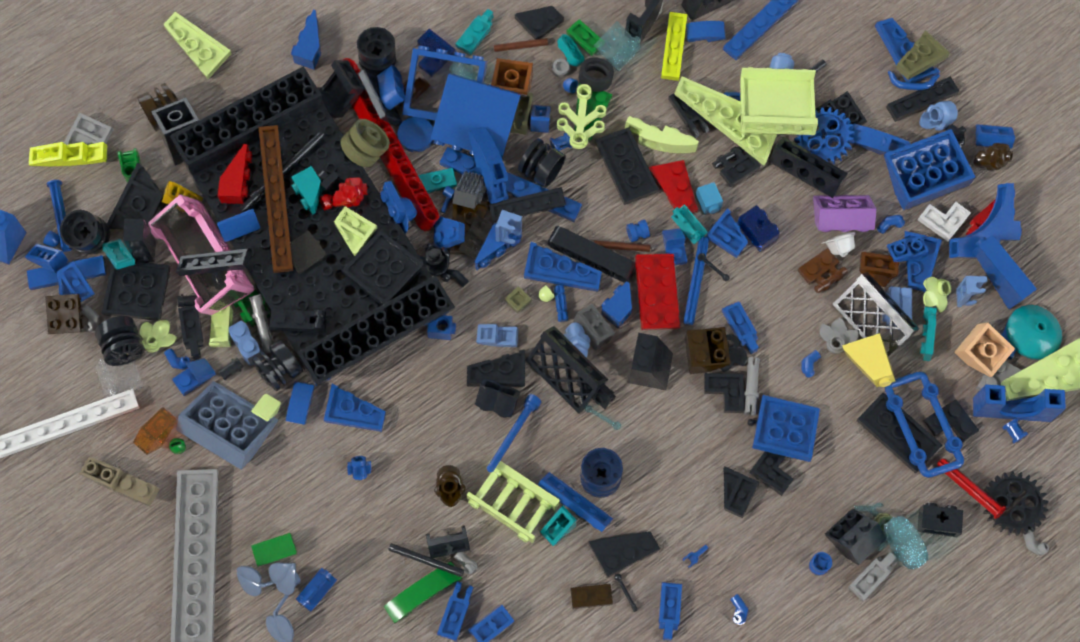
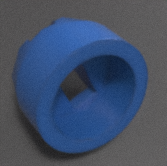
(570, 85)
(51, 239)

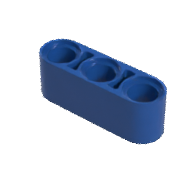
(391, 87)

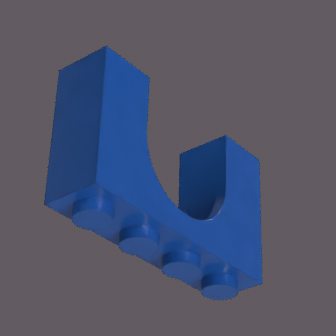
(992, 403)

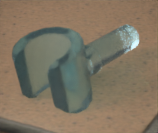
(872, 509)

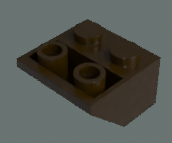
(706, 350)

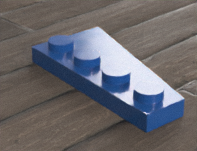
(898, 45)

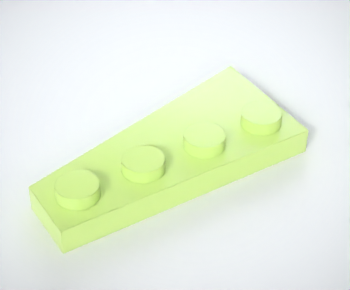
(198, 45)

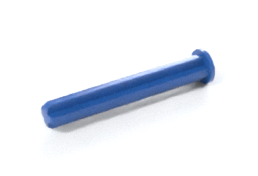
(58, 206)

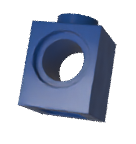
(434, 333)

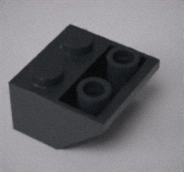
(856, 536)

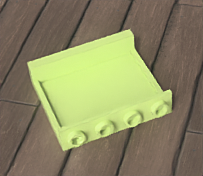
(777, 101)

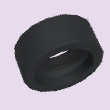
(596, 64)

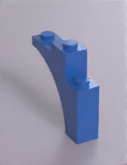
(999, 224)

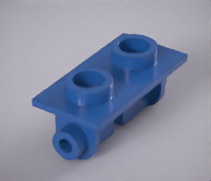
(316, 589)

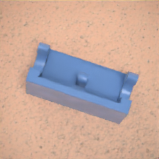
(508, 224)
(968, 287)

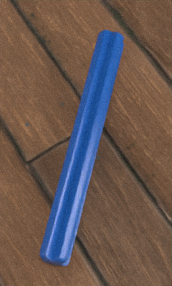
(696, 282)

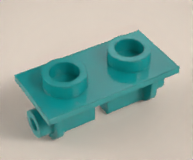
(688, 224)

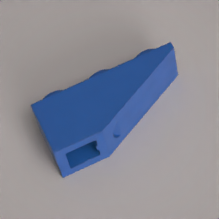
(308, 48)
(493, 249)

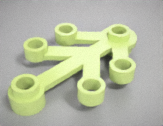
(580, 120)

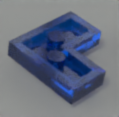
(433, 41)

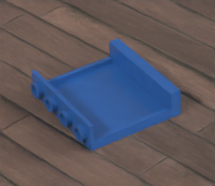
(470, 106)

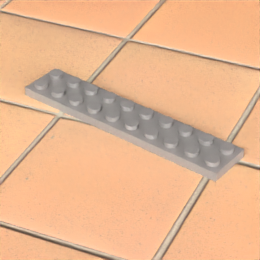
(195, 556)

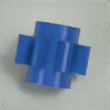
(359, 467)

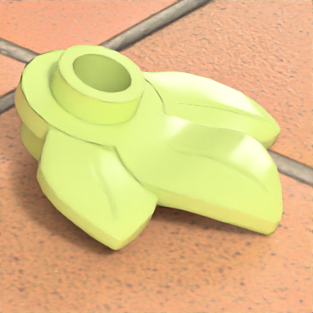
(936, 293)
(158, 333)

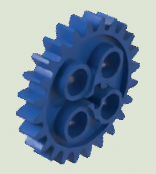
(825, 120)

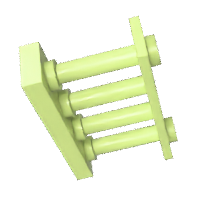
(531, 491)

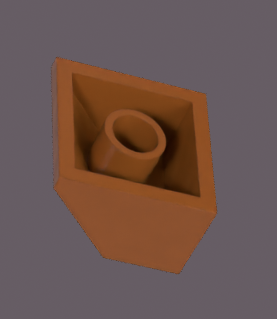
(513, 75)

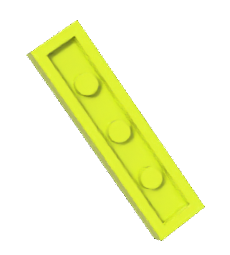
(674, 46)

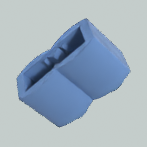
(245, 342)

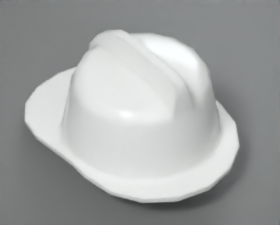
(841, 244)

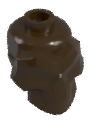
(994, 157)
(449, 485)

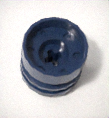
(601, 462)

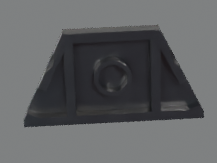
(138, 200)

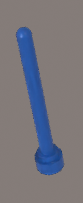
(531, 403)

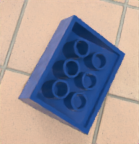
(928, 169)

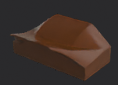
(879, 266)

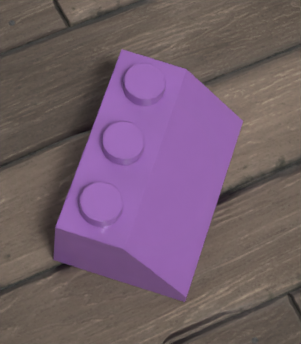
(844, 213)

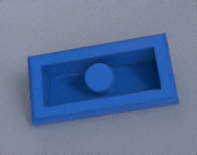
(988, 135)
(238, 225)

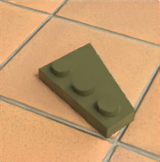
(922, 56)

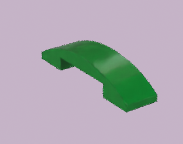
(419, 593)

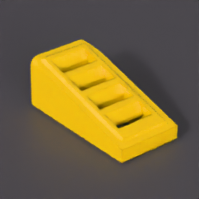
(177, 189)

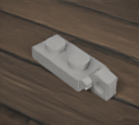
(872, 576)

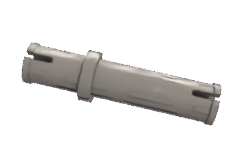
(262, 322)
(751, 394)

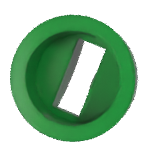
(177, 449)

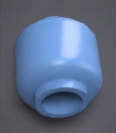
(782, 61)

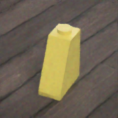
(872, 359)

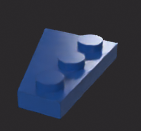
(351, 411)

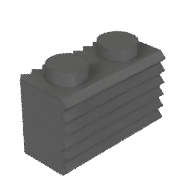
(469, 190)

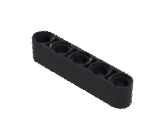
(591, 254)

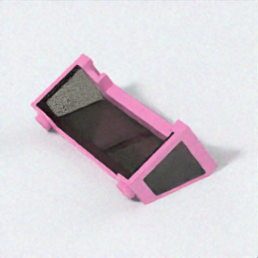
(191, 231)

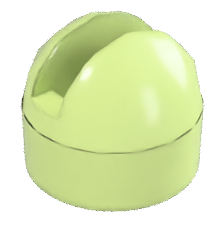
(545, 294)

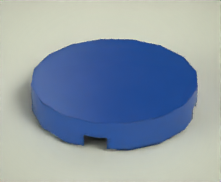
(415, 134)

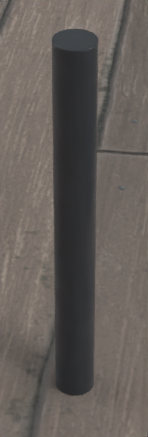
(426, 560)

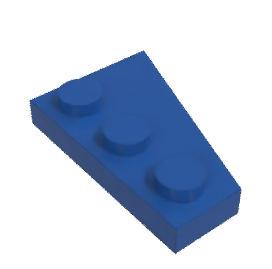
(922, 268)

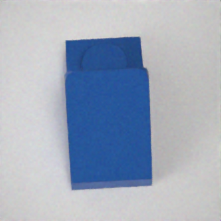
(674, 244)
(196, 374)

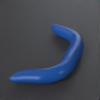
(912, 86)

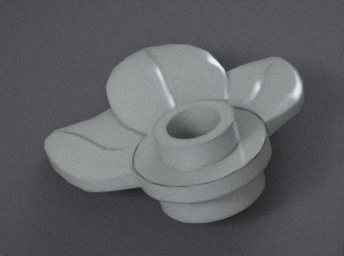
(837, 334)

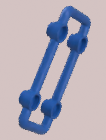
(918, 456)

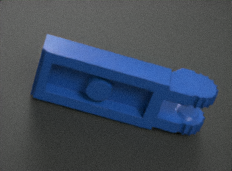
(455, 614)

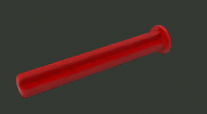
(973, 490)

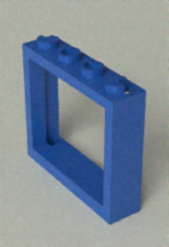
(440, 54)

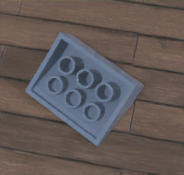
(225, 425)

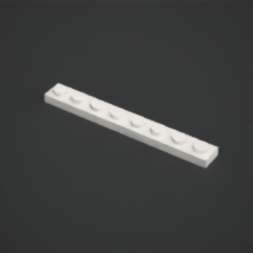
(68, 422)

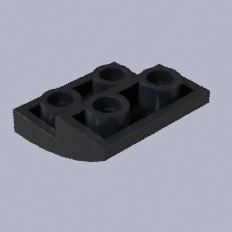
(846, 105)

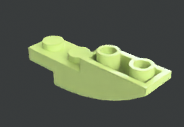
(668, 140)

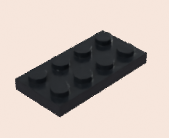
(626, 166)
(886, 429)

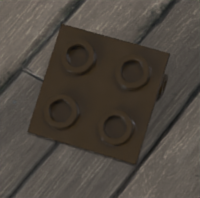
(63, 314)

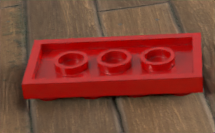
(657, 292)

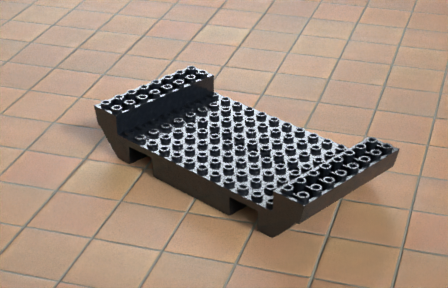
(355, 323)

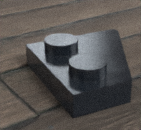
(539, 21)
(738, 491)

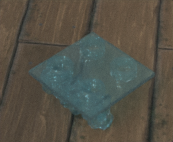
(618, 46)

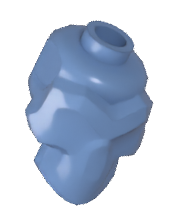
(939, 116)
(577, 336)

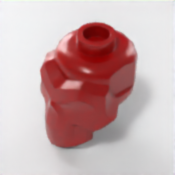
(350, 193)

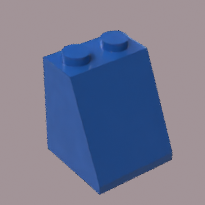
(10, 236)

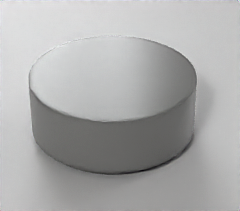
(560, 68)

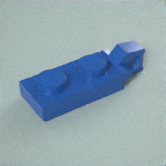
(741, 326)
(669, 608)

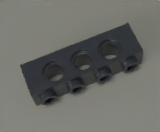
(808, 167)

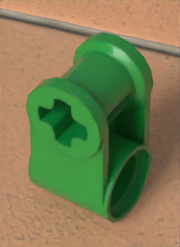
(128, 162)

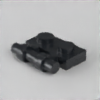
(738, 170)

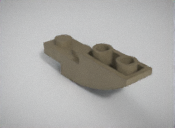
(119, 482)

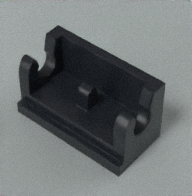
(448, 544)

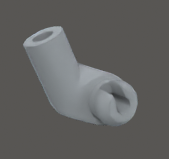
(1035, 546)
(469, 565)

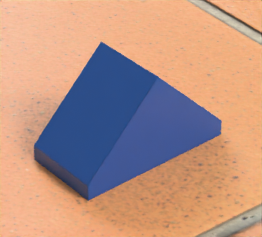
(540, 118)

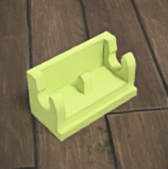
(220, 328)

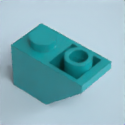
(309, 187)

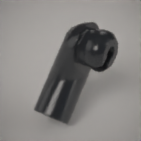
(454, 275)

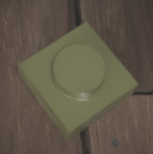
(518, 299)

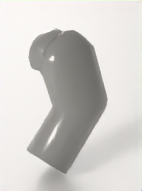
(93, 318)

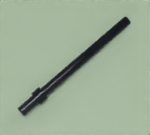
(257, 195)

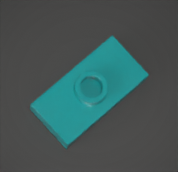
(438, 180)
(118, 254)

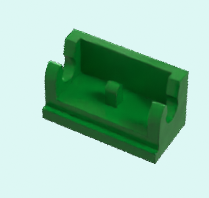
(274, 549)

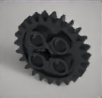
(1029, 516)

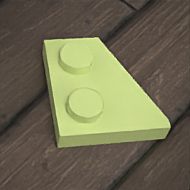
(354, 229)

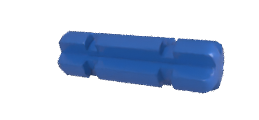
(561, 305)

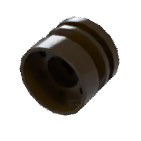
(150, 104)

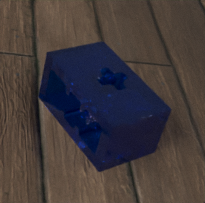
(759, 237)

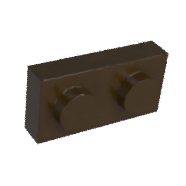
(591, 596)

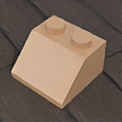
(984, 349)

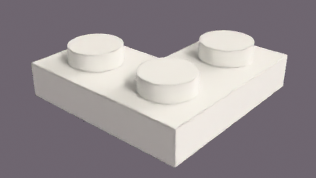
(944, 224)

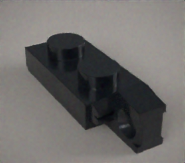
(191, 330)

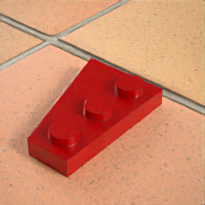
(675, 183)

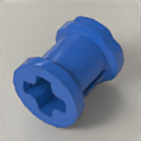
(561, 142)
(1015, 430)

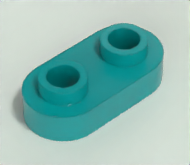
(570, 50)

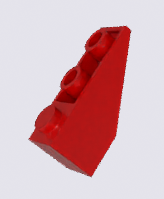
(233, 180)

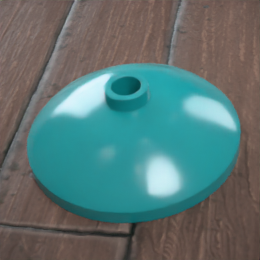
(1028, 338)

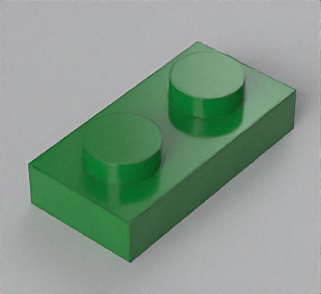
(583, 36)

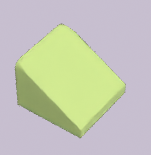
(266, 407)

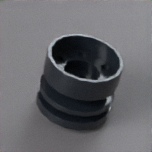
(376, 50)
(539, 161)
(84, 232)
(119, 340)
(277, 365)

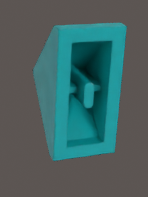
(558, 526)

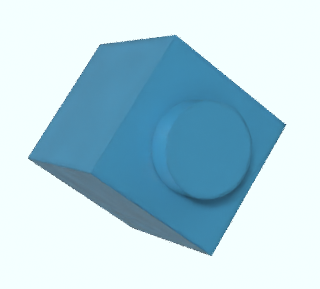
(709, 198)

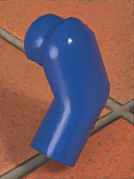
(807, 363)
(741, 610)

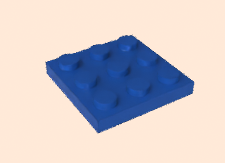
(786, 428)

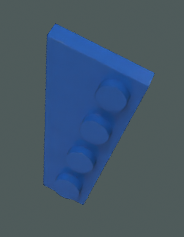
(556, 269)

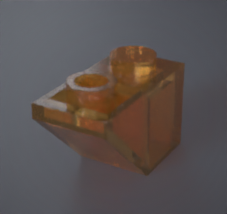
(155, 431)

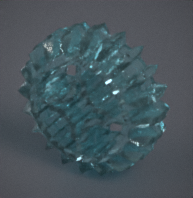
(906, 542)

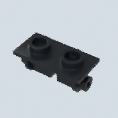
(603, 396)

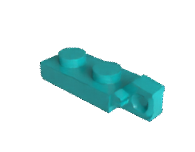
(475, 32)
(929, 332)

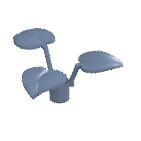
(286, 580)

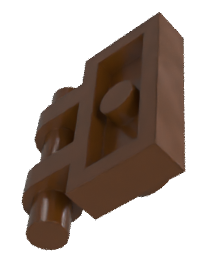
(820, 265)

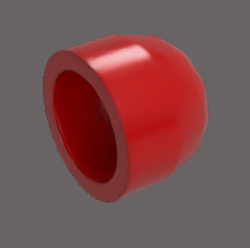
(325, 201)

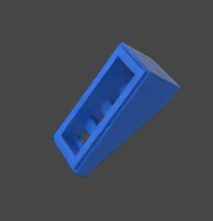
(49, 258)

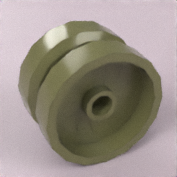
(364, 143)

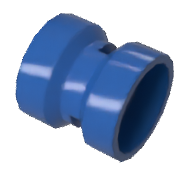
(638, 230)
(822, 560)

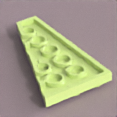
(726, 116)
(1055, 371)

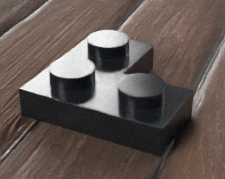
(730, 386)
(957, 419)
(767, 471)

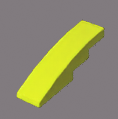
(68, 155)

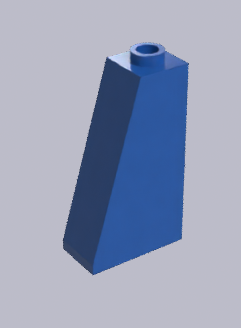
(1003, 271)

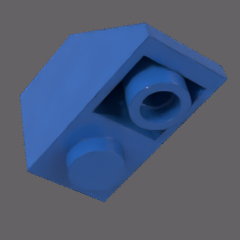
(619, 306)

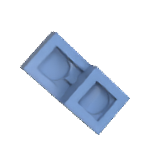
(497, 336)

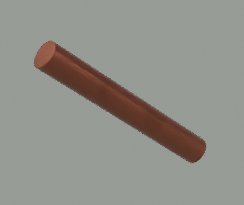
(520, 45)
(624, 246)

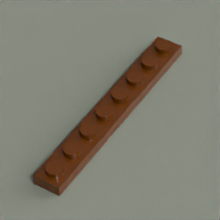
(275, 199)

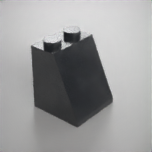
(171, 120)
(650, 362)

